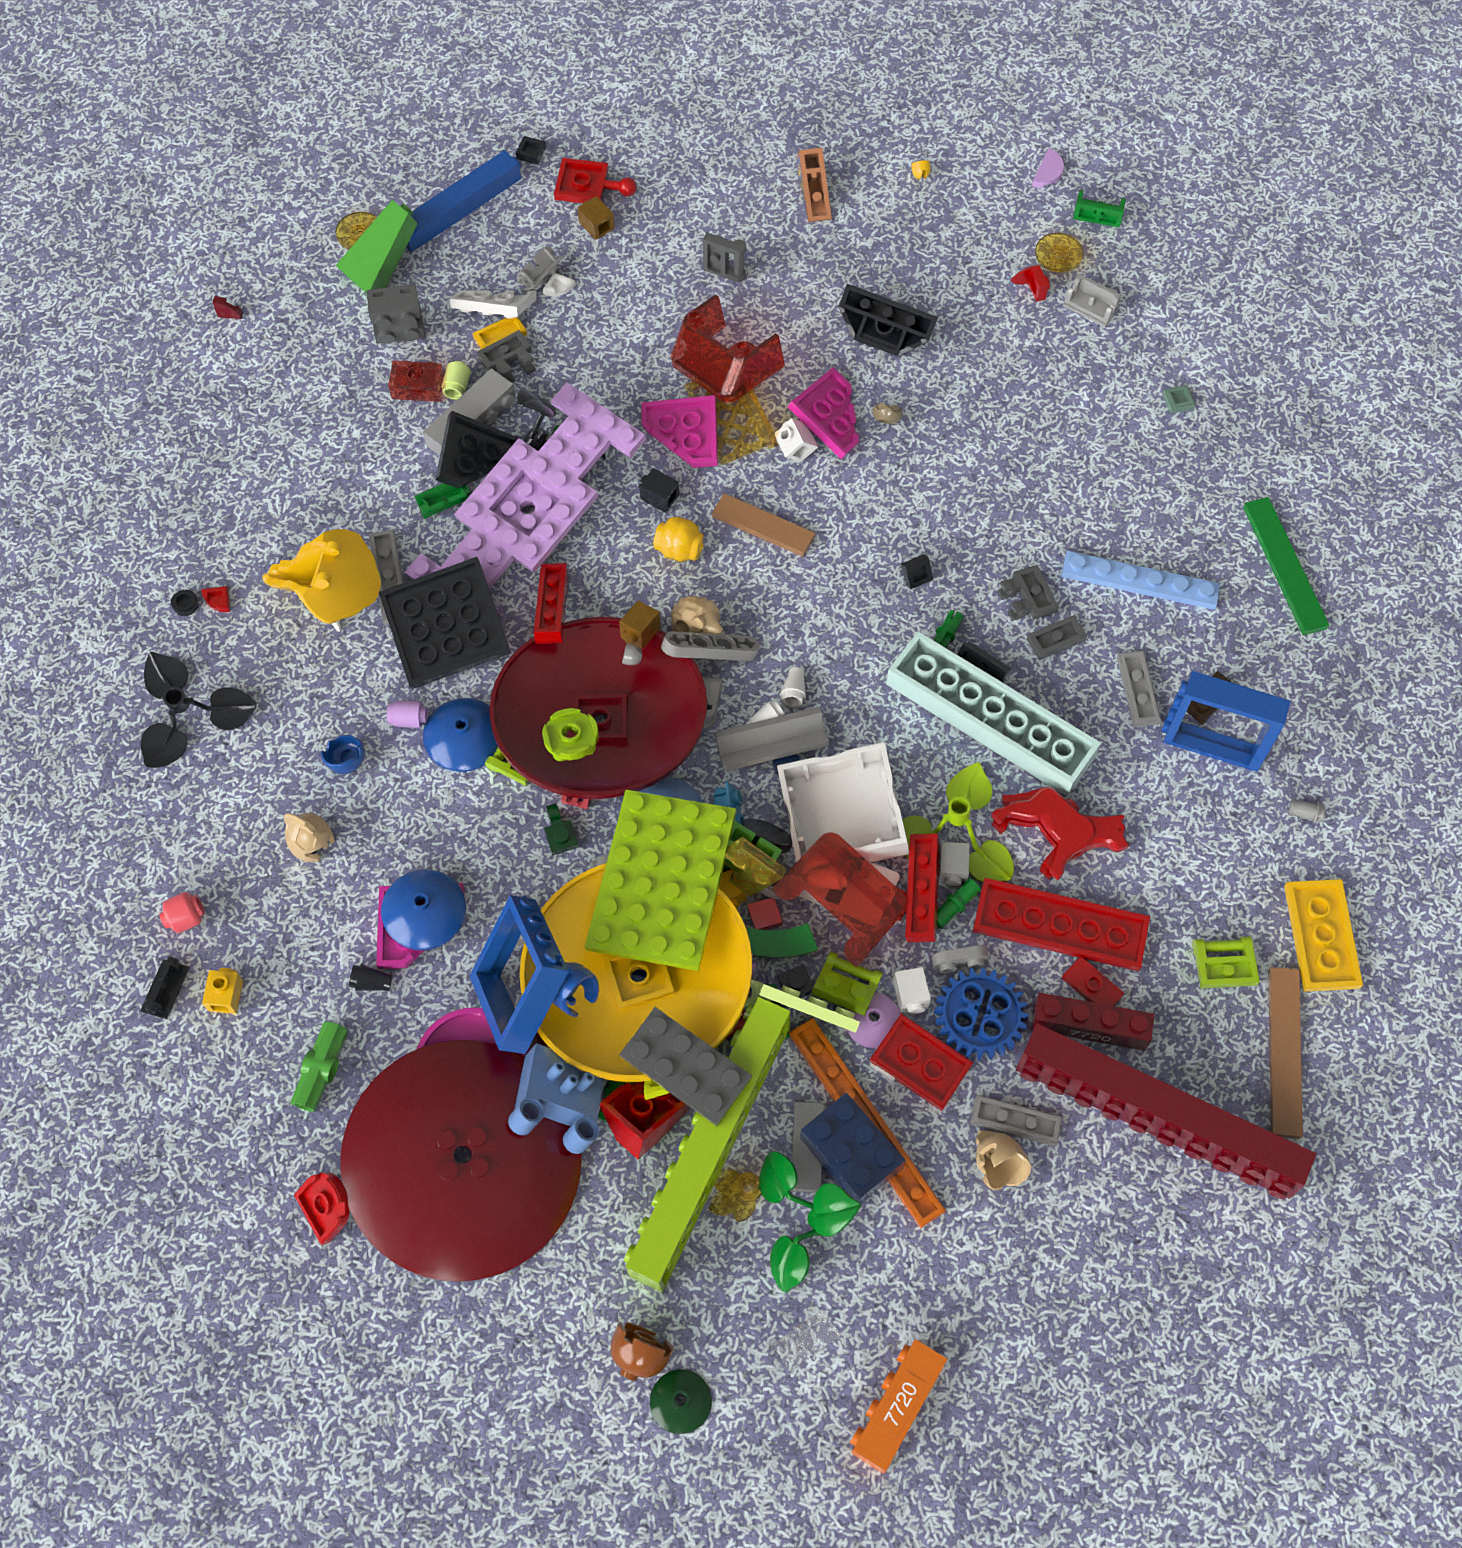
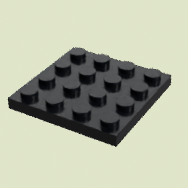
(444, 622)

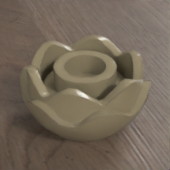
(887, 414)

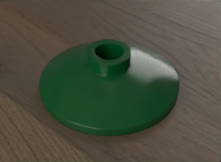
(686, 1417)

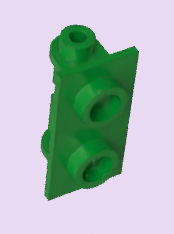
(440, 498)

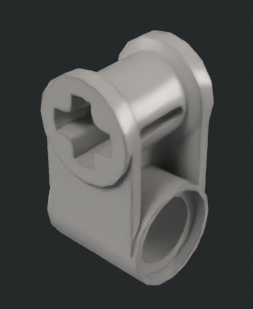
(713, 692)

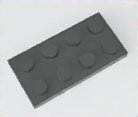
(685, 1066)

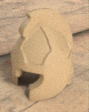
(306, 835)
(1001, 1160)

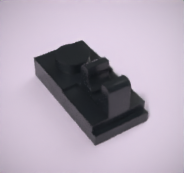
(984, 661)

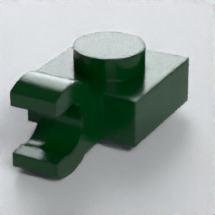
(559, 834)

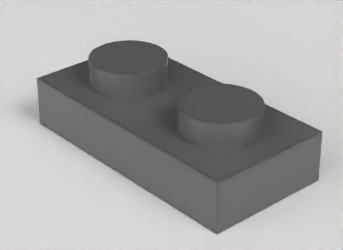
(1056, 637)

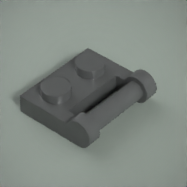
(716, 257)

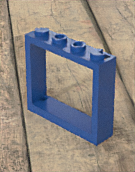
(1231, 698)
(517, 1026)

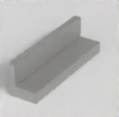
(771, 739)

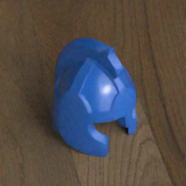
(576, 976)

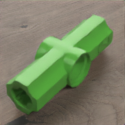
(319, 1066)

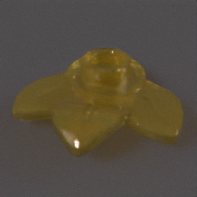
(732, 1196)

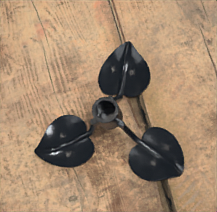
(537, 435)
(163, 680)

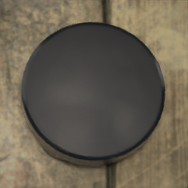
(769, 832)

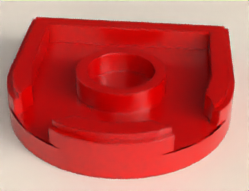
(324, 1205)

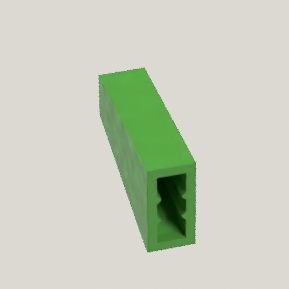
(379, 248)

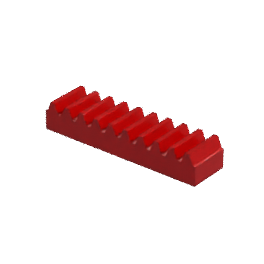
(551, 603)
(922, 888)

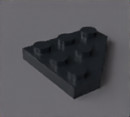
(470, 450)

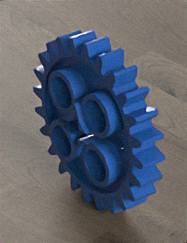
(1006, 1022)

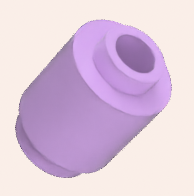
(407, 714)

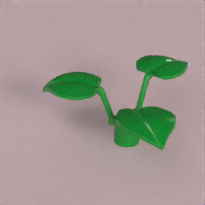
(829, 1215)

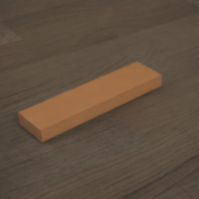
(763, 525)

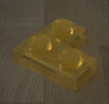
(755, 867)

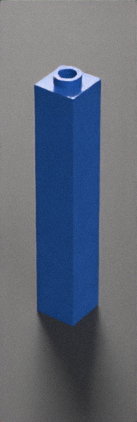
(463, 197)

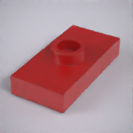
(1091, 983)

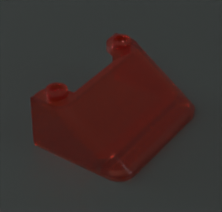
(848, 890)

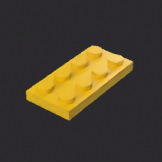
(1323, 935)

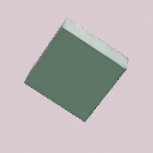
(1178, 399)

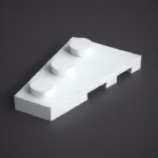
(501, 303)

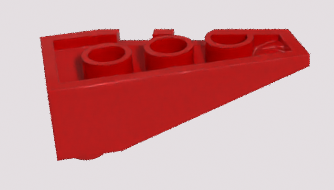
(640, 1122)

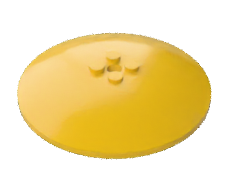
(701, 1000)

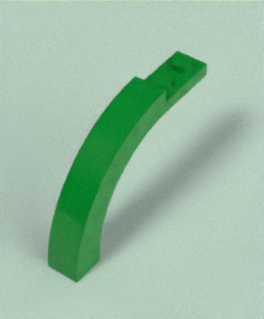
(781, 943)

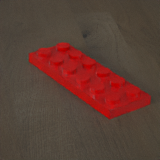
(1061, 924)

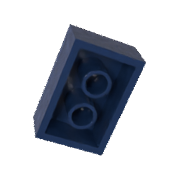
(852, 1148)

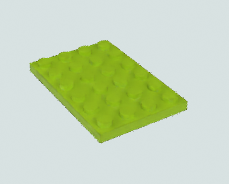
(661, 880)

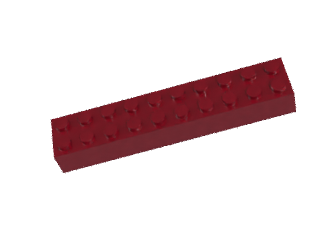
(1166, 1113)

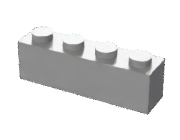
(480, 402)

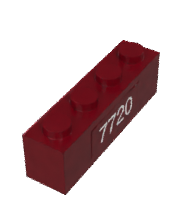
(1094, 1021)

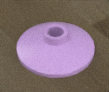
(873, 1032)

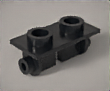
(165, 988)

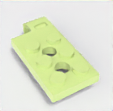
(813, 1007)

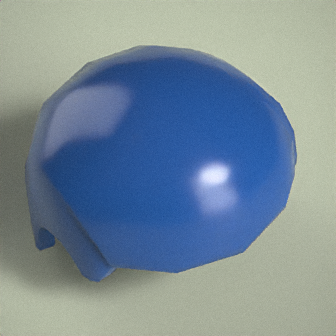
(343, 754)

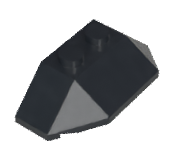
(884, 322)

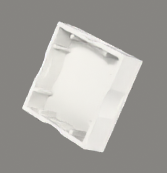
(847, 797)

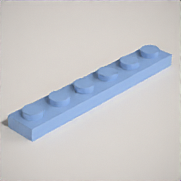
(1140, 580)

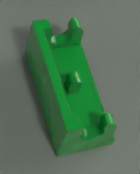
(1099, 212)

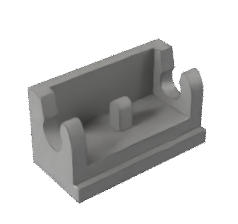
(1092, 300)

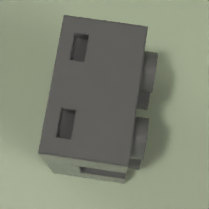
(395, 314)

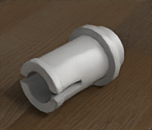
(1306, 810)

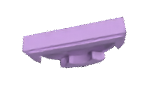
(1049, 170)

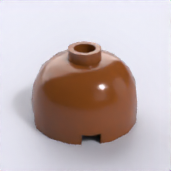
(638, 1351)

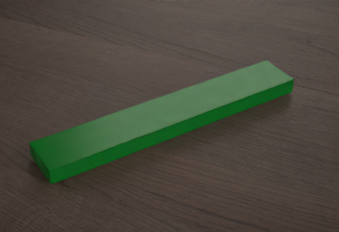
(1286, 566)

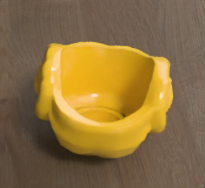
(679, 539)

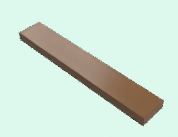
(1285, 1053)

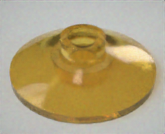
(352, 227)
(1059, 252)

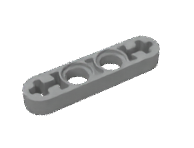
(684, 646)

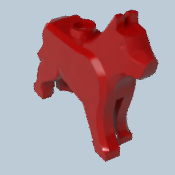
(1061, 825)

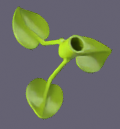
(969, 791)

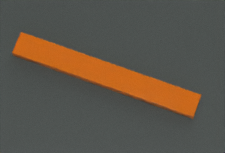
(837, 1081)

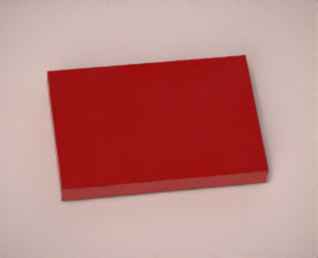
(921, 1062)

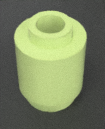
(455, 379)

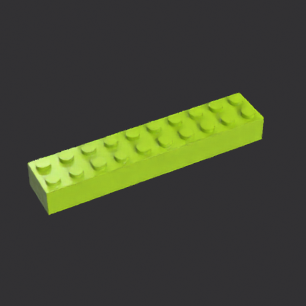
(705, 1152)

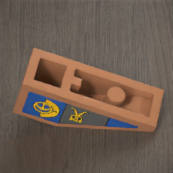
(813, 184)

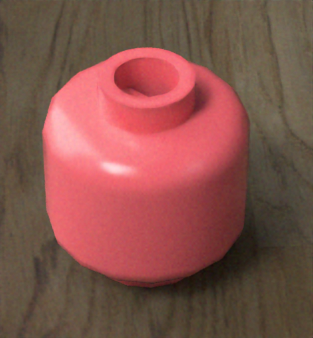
(182, 912)

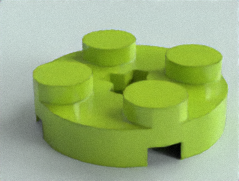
(570, 748)

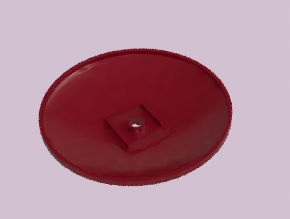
(650, 710)
(421, 1202)

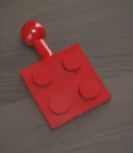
(585, 179)

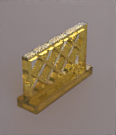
(756, 417)

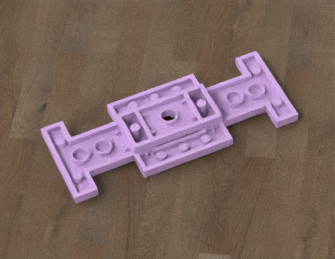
(548, 483)

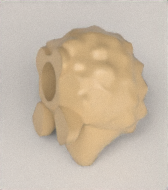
(696, 616)

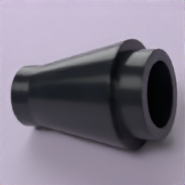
(369, 979)

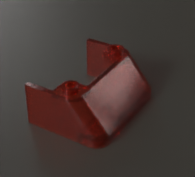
(715, 367)

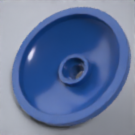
(460, 748)
(424, 925)

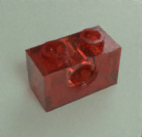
(416, 381)

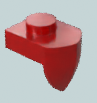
(1035, 279)

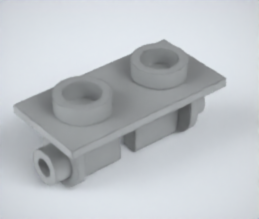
(546, 265)

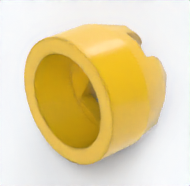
(921, 168)

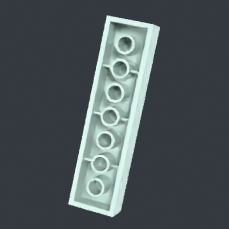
(993, 713)

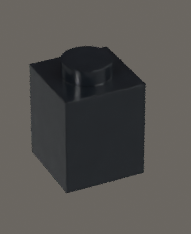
(658, 490)

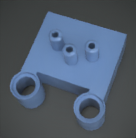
(559, 1093)

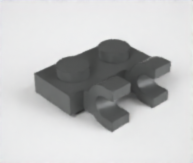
(506, 351)
(1034, 591)

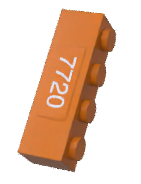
(898, 1406)

